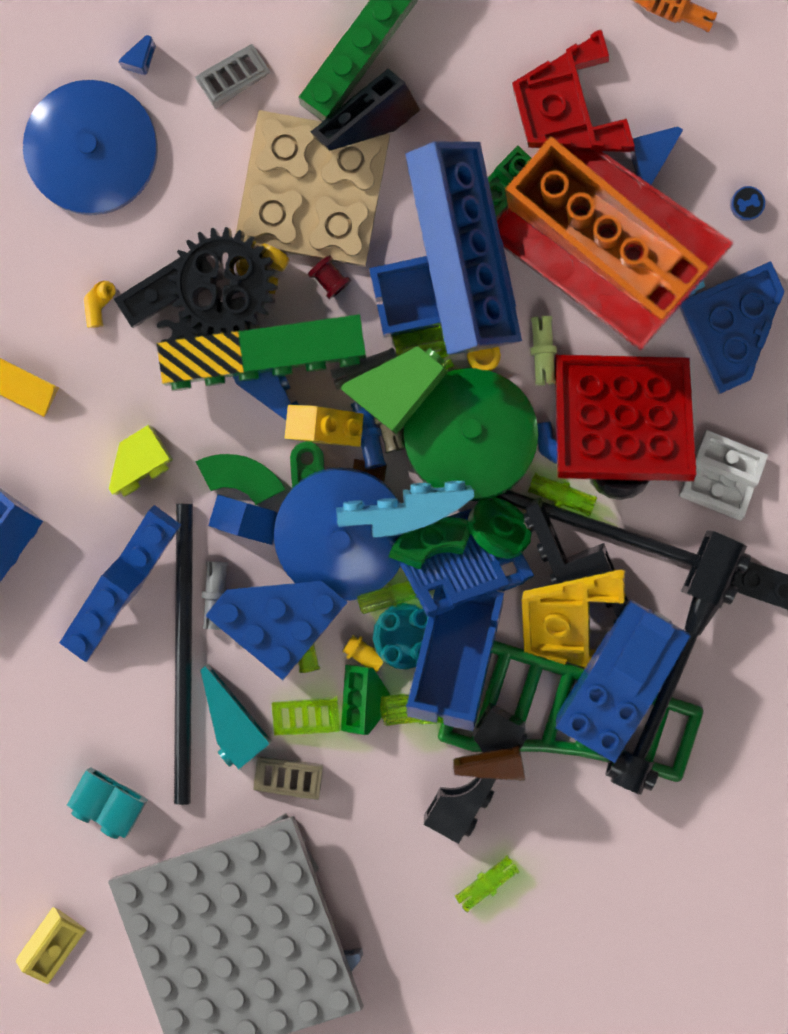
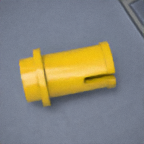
(362, 652)

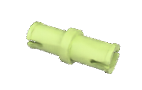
(543, 350)

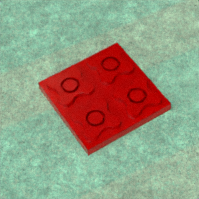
(624, 418)

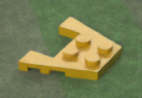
(559, 616)

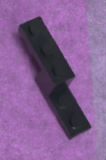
(578, 566)

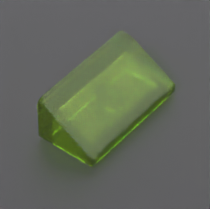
(424, 339)

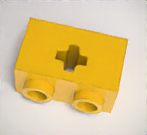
(324, 425)

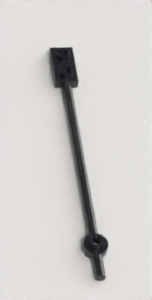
(756, 582)

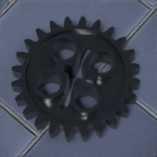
(193, 281)

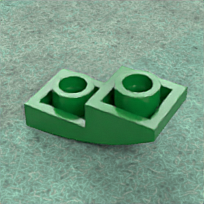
(504, 174)

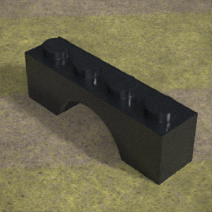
(455, 808)

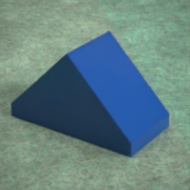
(652, 152)
(243, 519)

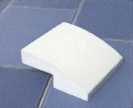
(724, 475)

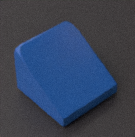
(139, 56)

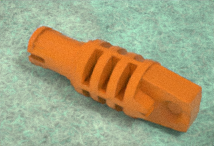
(680, 11)

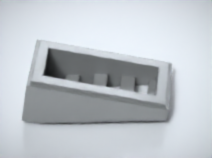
(216, 70)

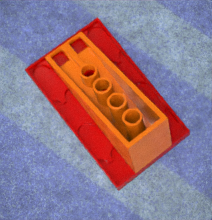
(607, 238)

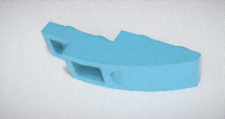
(420, 508)

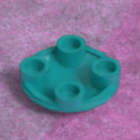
(400, 635)

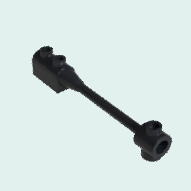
(710, 586)

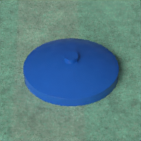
(90, 147)
(318, 549)

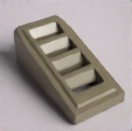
(299, 791)

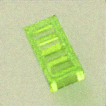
(333, 711)

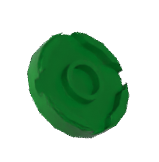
(499, 528)

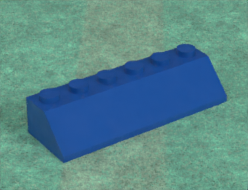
(463, 246)

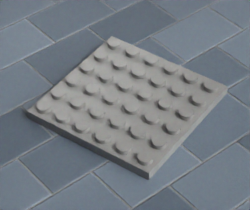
(237, 937)

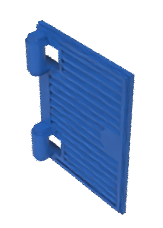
(463, 575)

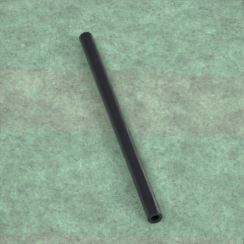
(183, 655)

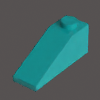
(233, 725)

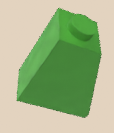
(397, 386)

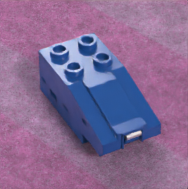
(621, 680)

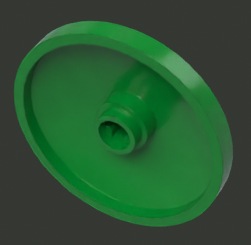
(474, 432)

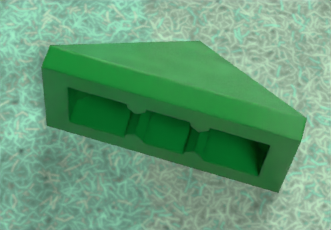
(361, 699)

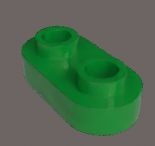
(298, 469)

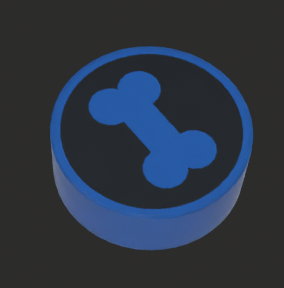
(747, 203)

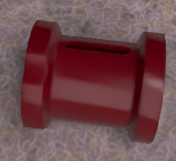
(329, 277)

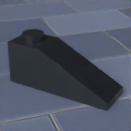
(370, 113)

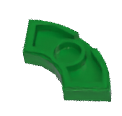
(241, 474)
(439, 537)

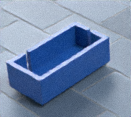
(407, 296)
(455, 661)

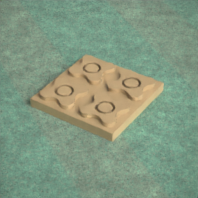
(310, 196)

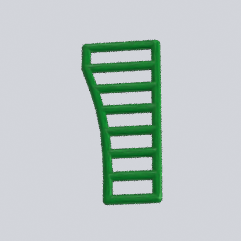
(547, 742)

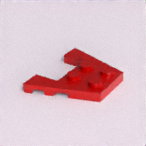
(555, 106)

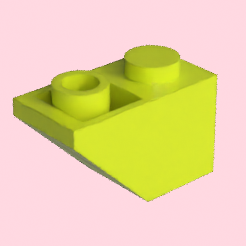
(137, 458)

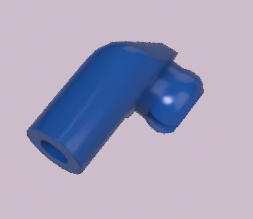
(546, 443)

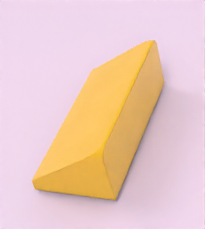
(26, 388)

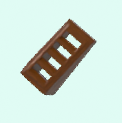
(496, 764)

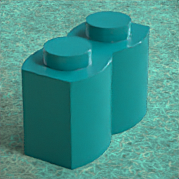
(106, 803)

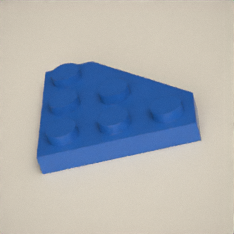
(733, 324)
(277, 620)

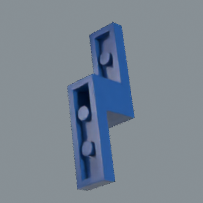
(120, 583)

